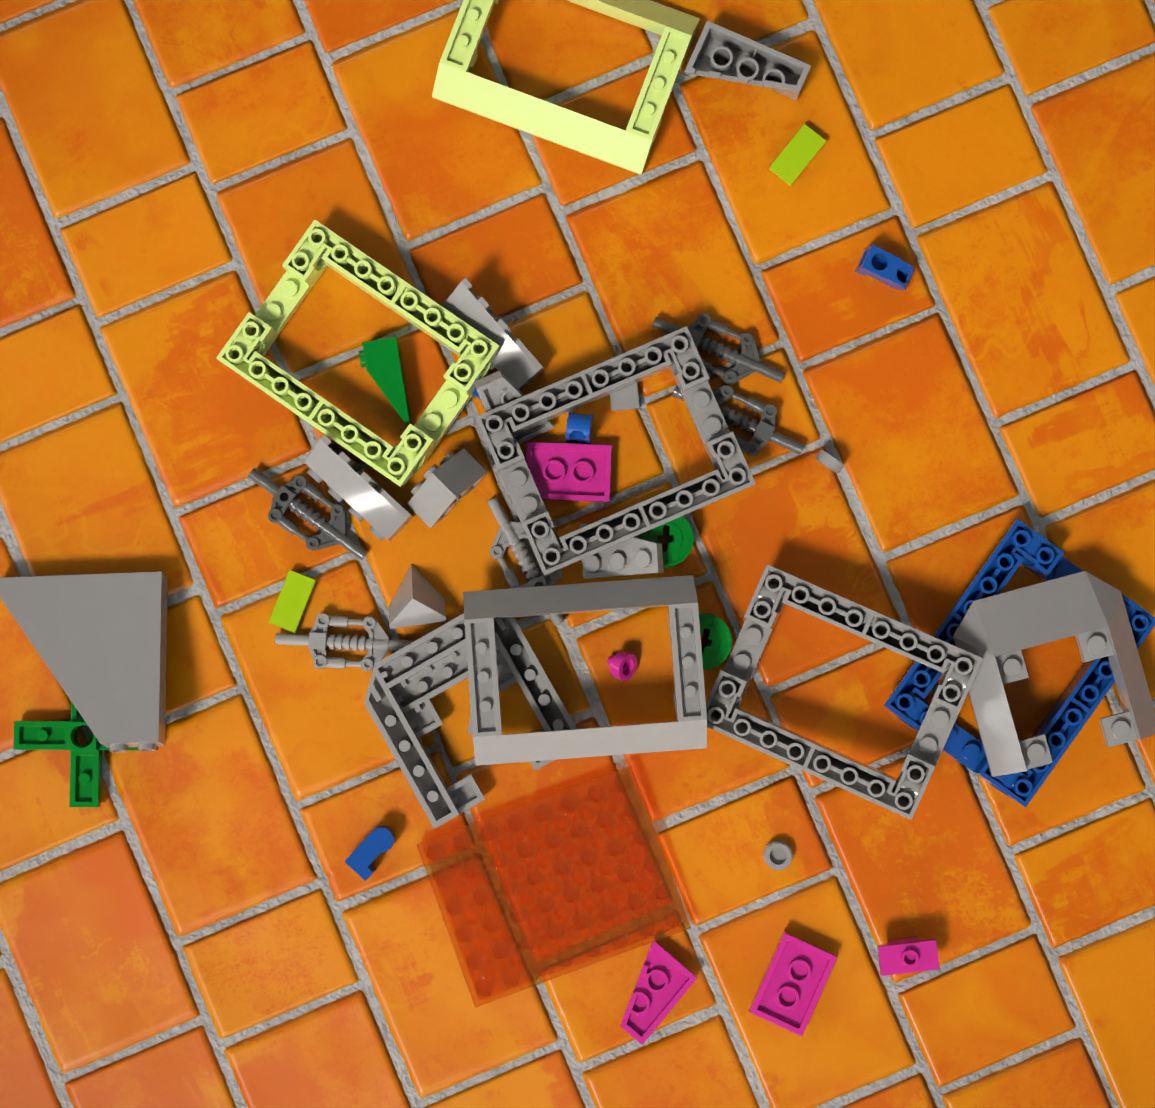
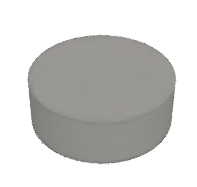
(829, 461)
(777, 855)

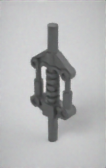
(746, 362)
(762, 431)
(285, 497)

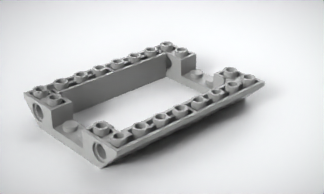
(672, 352)
(687, 661)
(894, 794)

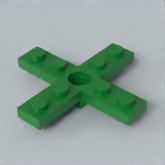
(84, 760)

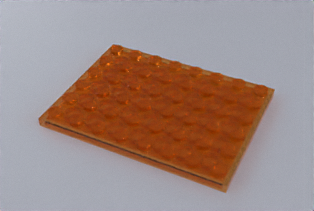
(553, 886)

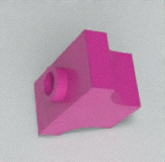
(908, 956)

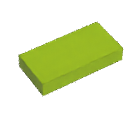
(797, 155)
(292, 601)

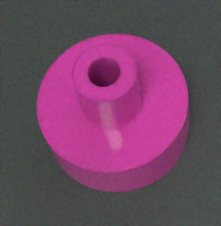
(622, 665)

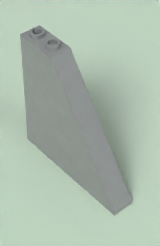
(103, 647)

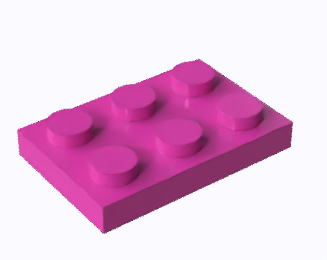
(570, 471)
(792, 983)

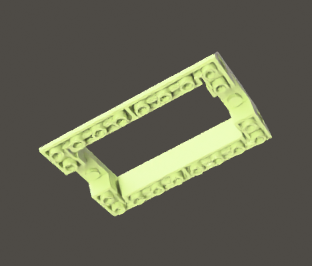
(557, 124)
(303, 268)

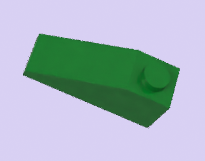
(385, 366)

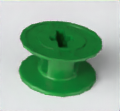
(682, 540)
(719, 638)

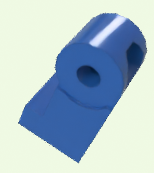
(885, 267)
(579, 428)
(376, 842)

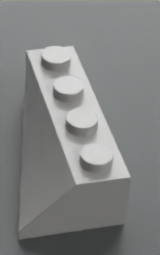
(742, 60)
(512, 357)
(358, 489)

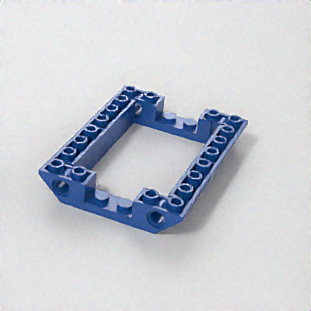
(1074, 705)

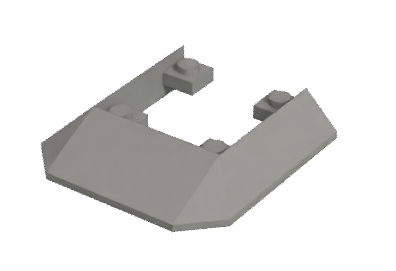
(1036, 615)
(430, 665)

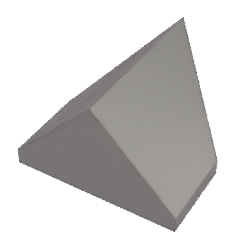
(416, 602)

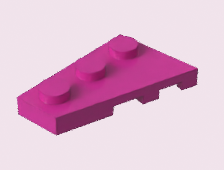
(656, 992)

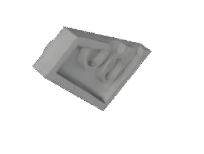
(498, 390)
(627, 558)

